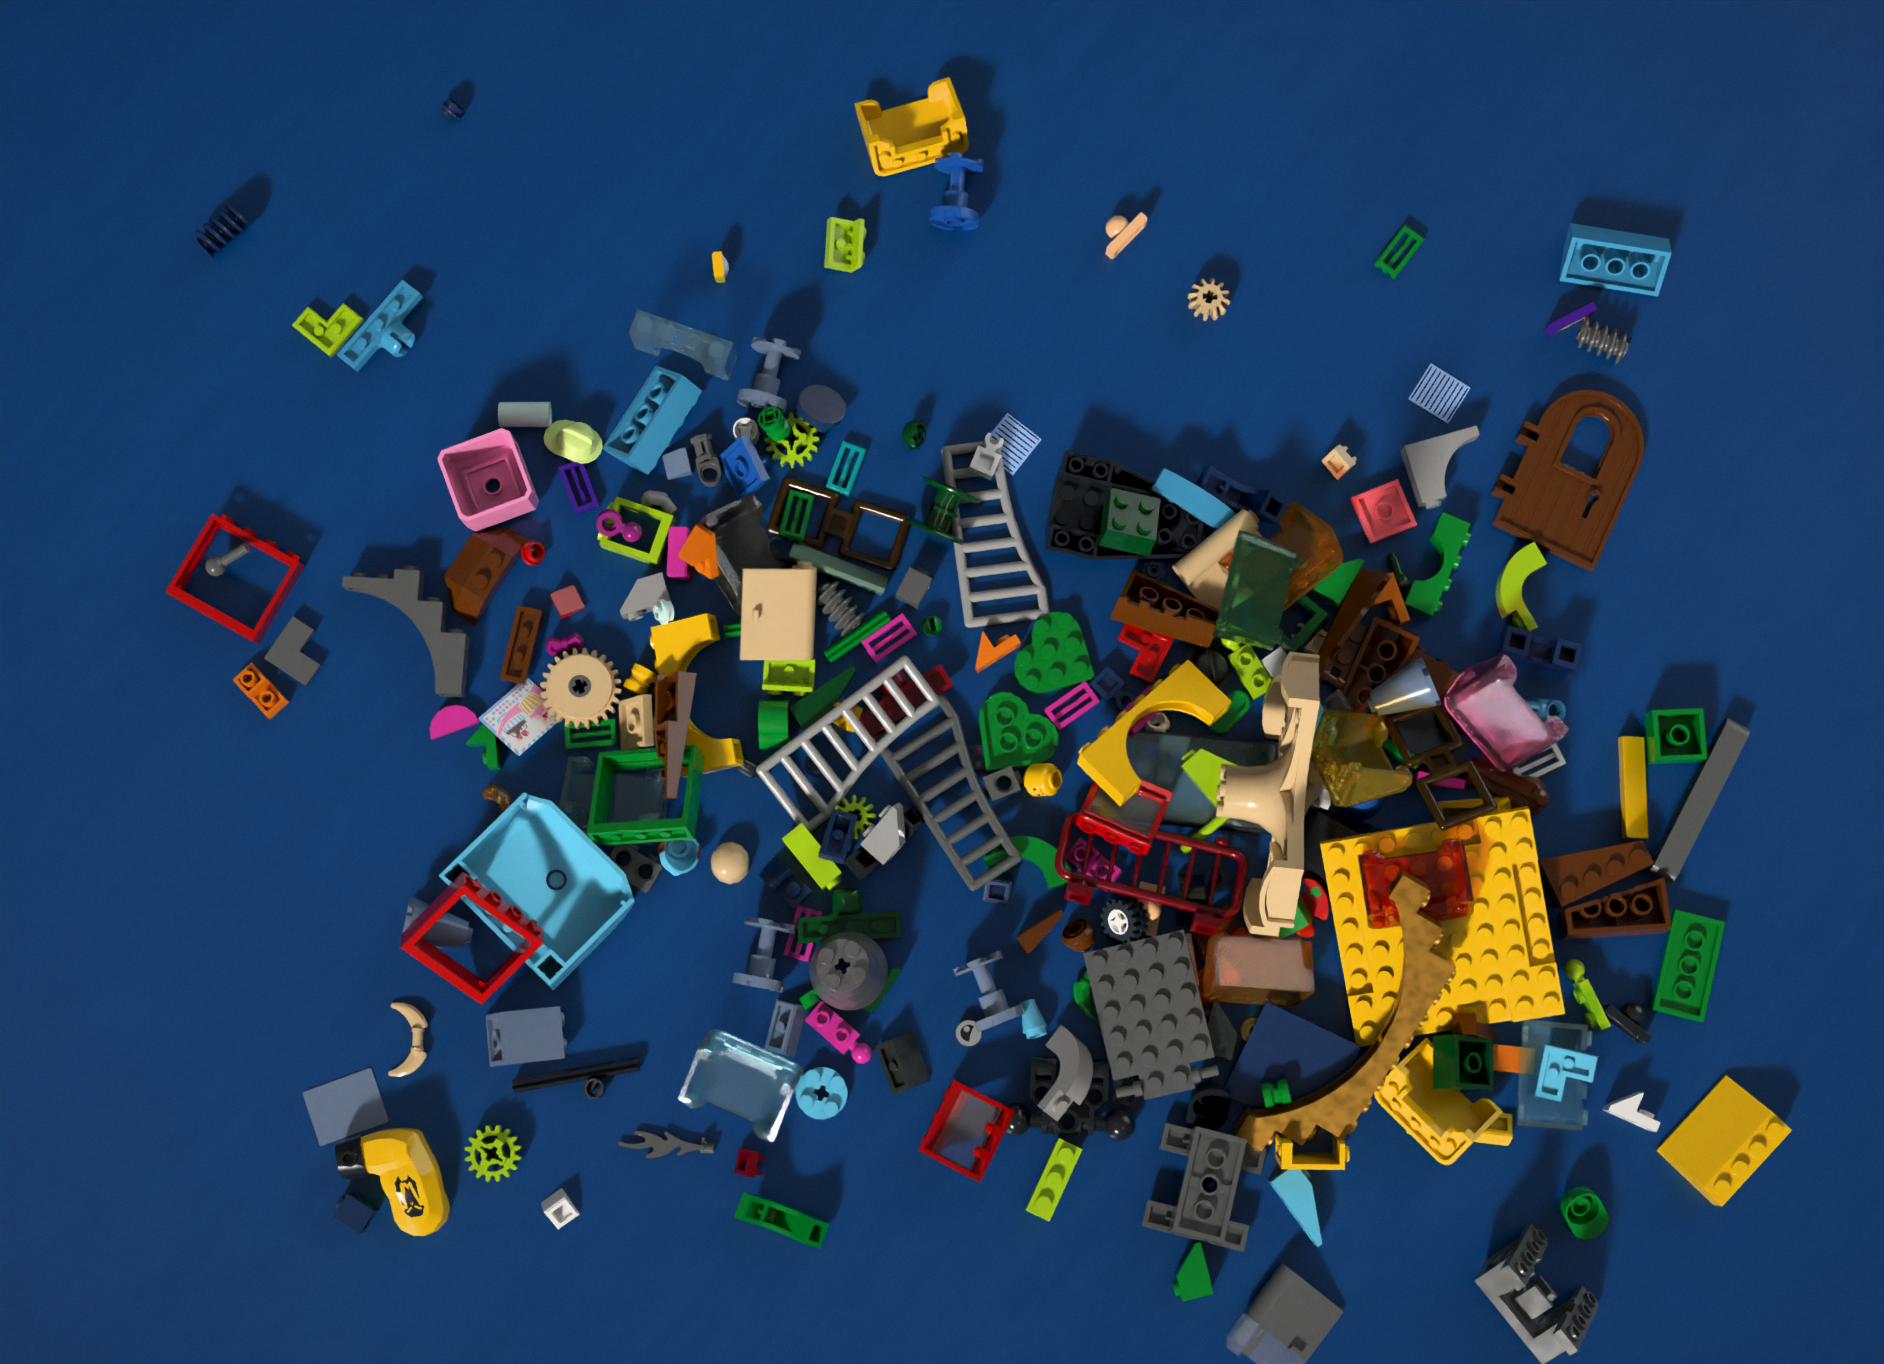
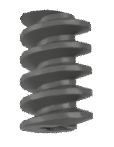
(1602, 340)
(838, 608)

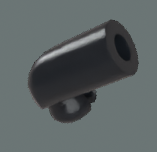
(749, 767)

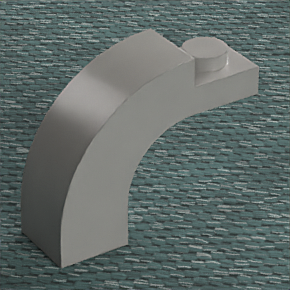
(1074, 1073)

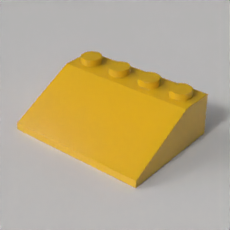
(1723, 1141)

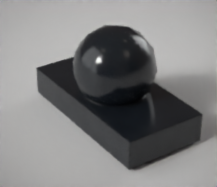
(1628, 1020)

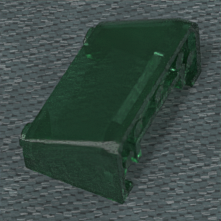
(1255, 591)

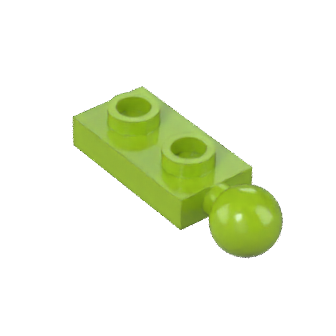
(1247, 668)
(1585, 995)

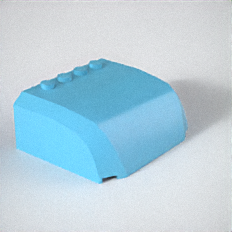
(514, 862)

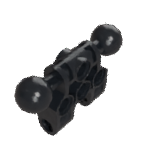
(1117, 1123)

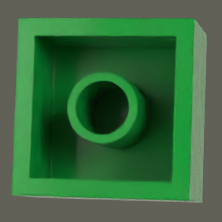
(1675, 736)

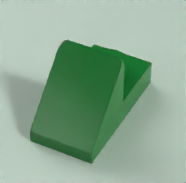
(490, 755)

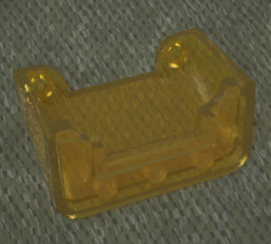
(1352, 758)

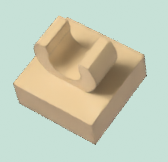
(1339, 461)

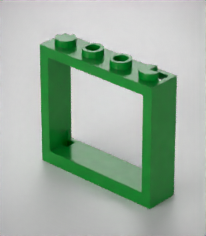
(650, 830)

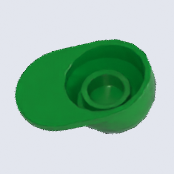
(1584, 1212)

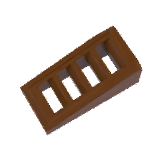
(1031, 937)
(1472, 1025)

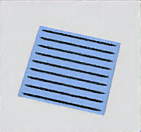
(1439, 393)
(1017, 442)

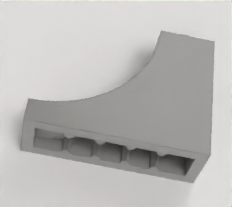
(1428, 461)

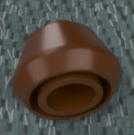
(1079, 935)

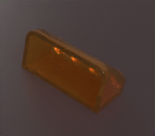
(1258, 970)

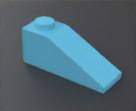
(1298, 1196)

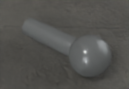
(217, 565)

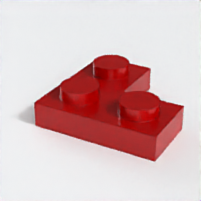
(1151, 649)

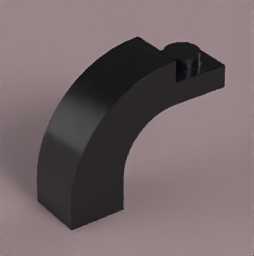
(864, 864)

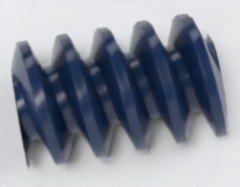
(221, 230)

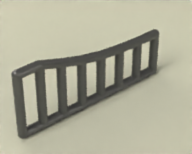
(976, 794)

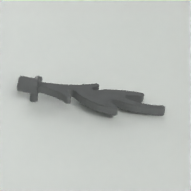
(664, 1147)

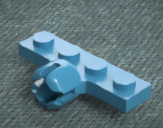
(383, 328)

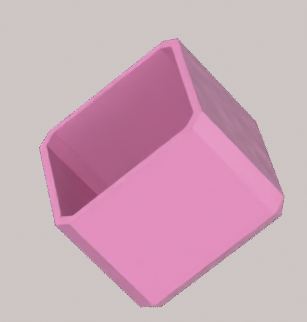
(475, 463)

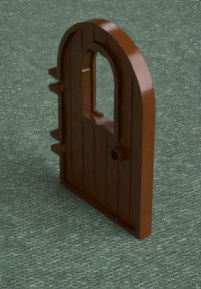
(1553, 496)

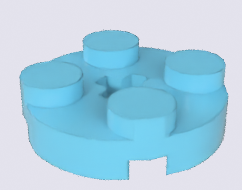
(829, 1105)

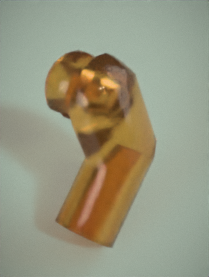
(497, 794)

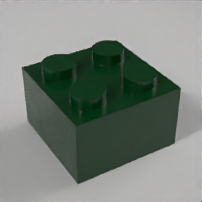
(1129, 522)
(1462, 1063)

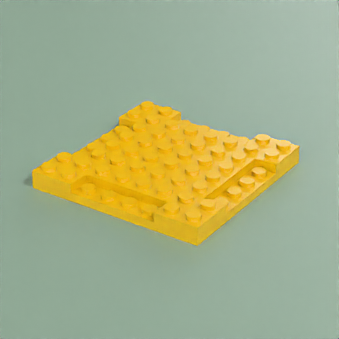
(1498, 951)

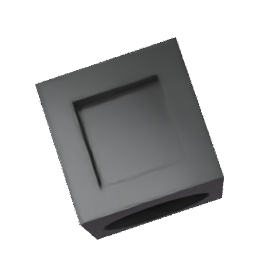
(914, 587)
(996, 794)

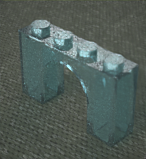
(653, 333)

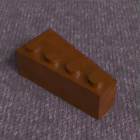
(1164, 610)
(1585, 872)
(1624, 913)

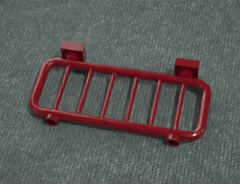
(1206, 917)

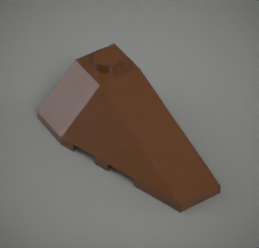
(1382, 654)

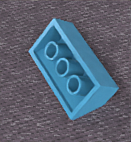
(1614, 259)
(652, 419)

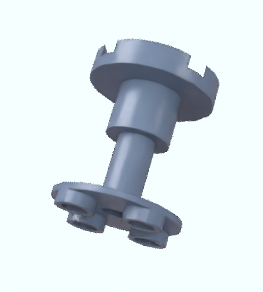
(766, 384)
(761, 965)
(993, 1001)

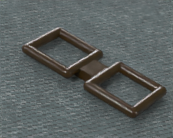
(841, 523)
(1441, 767)

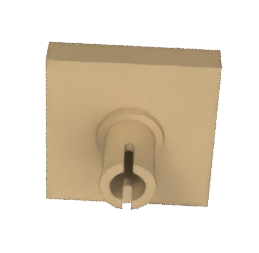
(636, 722)

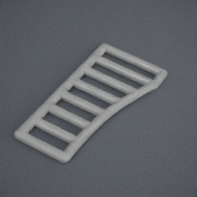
(964, 573)
(857, 767)

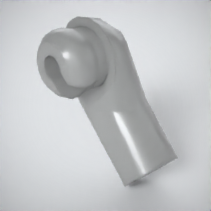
(660, 499)

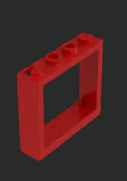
(196, 555)
(450, 969)

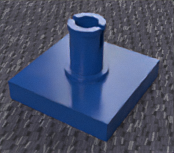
(745, 467)

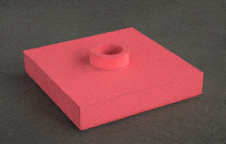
(1383, 511)

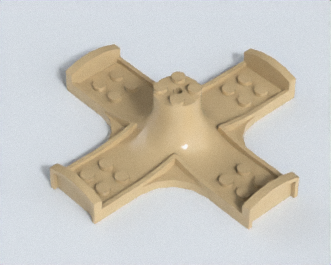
(1277, 792)

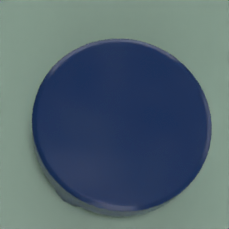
(820, 407)

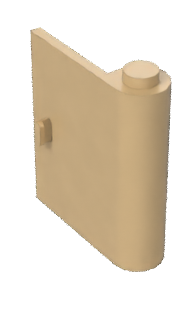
(1200, 567)
(778, 613)

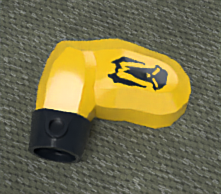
(406, 1174)

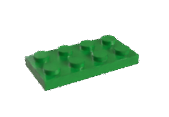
(1688, 966)

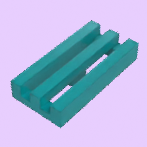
(838, 488)

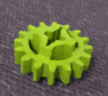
(801, 440)
(499, 1143)

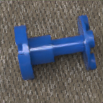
(955, 200)

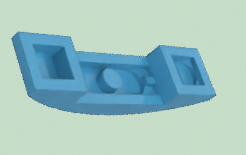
(1192, 499)

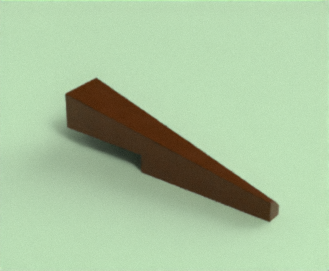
(1354, 606)
(672, 712)

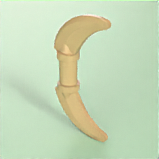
(417, 1055)

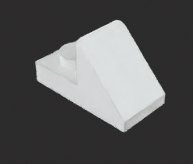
(1627, 1108)

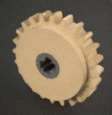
(564, 681)

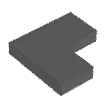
(288, 654)

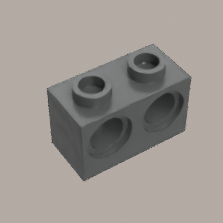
(637, 861)

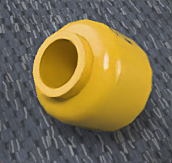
(1042, 779)

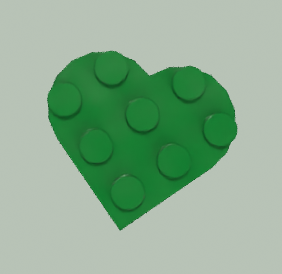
(1055, 656)
(1013, 734)

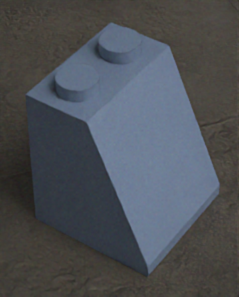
(525, 1036)

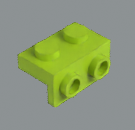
(844, 244)
(789, 676)

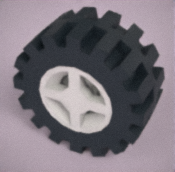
(1124, 919)

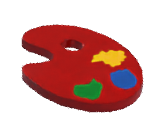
(1316, 901)

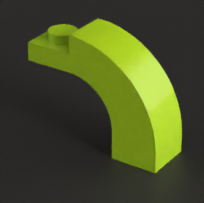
(1510, 584)

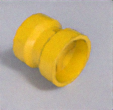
(638, 680)

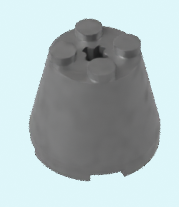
(863, 978)

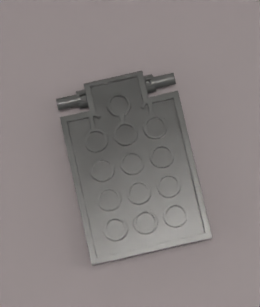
(1151, 1014)

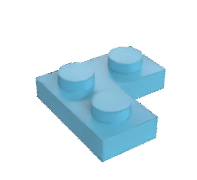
(1558, 1065)

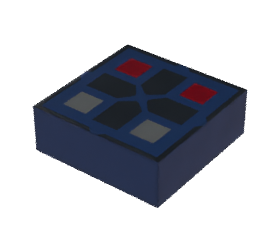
(977, 757)

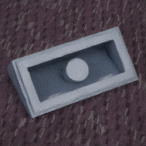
(785, 1028)

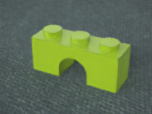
(1053, 1179)

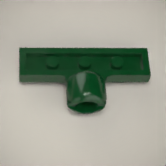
(849, 916)

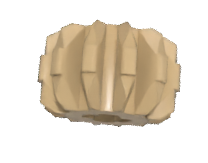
(1218, 299)

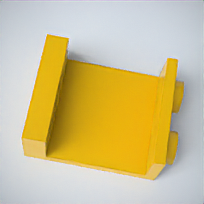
(1315, 1161)

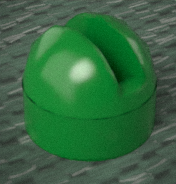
(926, 625)

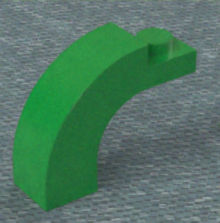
(1034, 850)
(782, 1219)

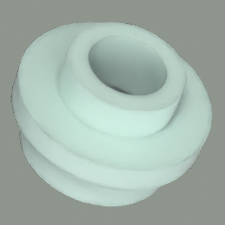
(664, 611)

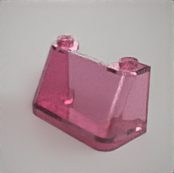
(1498, 716)

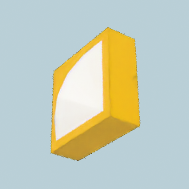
(720, 267)

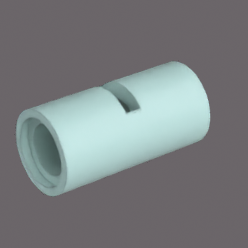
(524, 414)

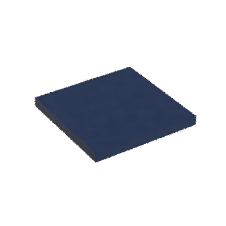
(1291, 1049)

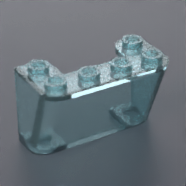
(1542, 1111)

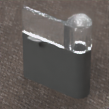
(1283, 1321)

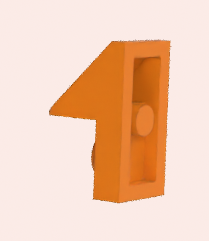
(701, 551)
(1391, 595)
(988, 654)

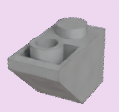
(645, 596)
(887, 836)

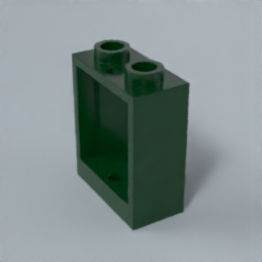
(1309, 631)

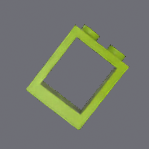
(661, 539)

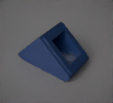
(998, 889)

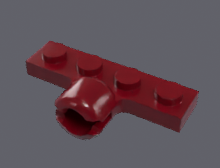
(935, 678)

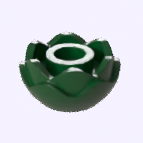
(913, 434)

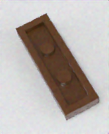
(521, 645)

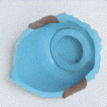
(679, 856)

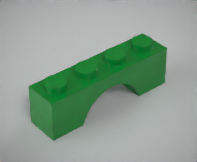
(1447, 537)

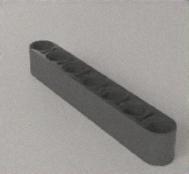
(1699, 800)

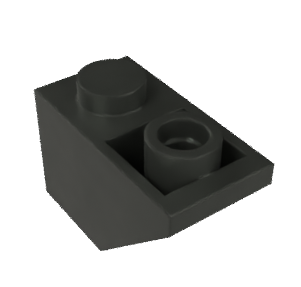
(1221, 1031)

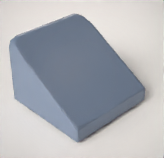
(677, 464)

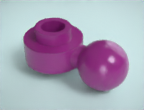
(630, 531)

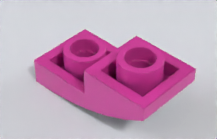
(1097, 864)

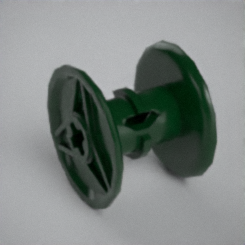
(942, 510)

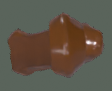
(1521, 790)

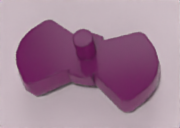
(555, 646)

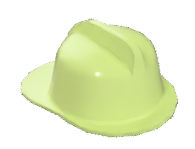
(573, 441)

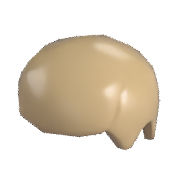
(730, 862)

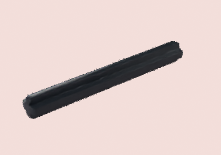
(575, 1074)

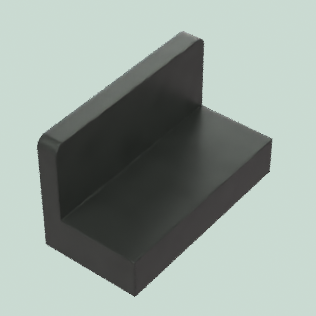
(902, 1063)

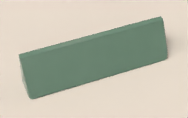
(839, 568)

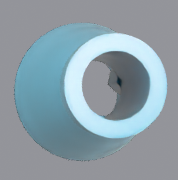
(1033, 1021)

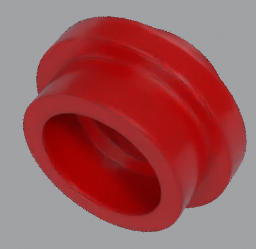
(532, 553)

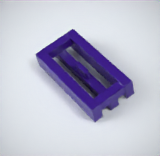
(586, 506)

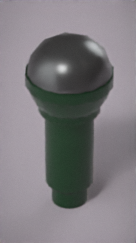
(1401, 578)

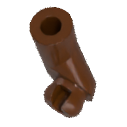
(1202, 943)

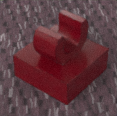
(747, 1163)

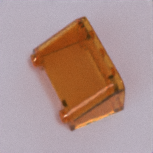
(1314, 543)

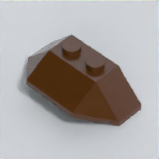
(481, 571)

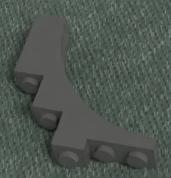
(405, 591)

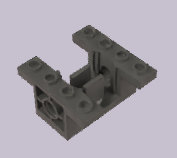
(1197, 1212)
(1522, 1304)

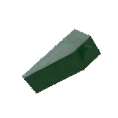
(821, 700)

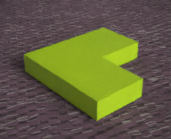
(328, 334)

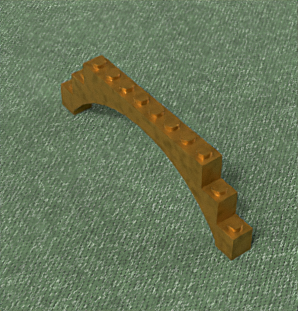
(1343, 1100)

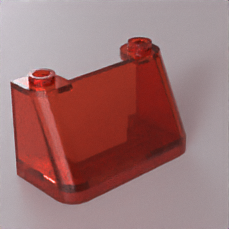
(1442, 870)

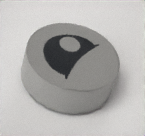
(967, 1033)

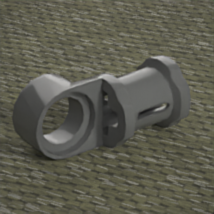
(706, 460)

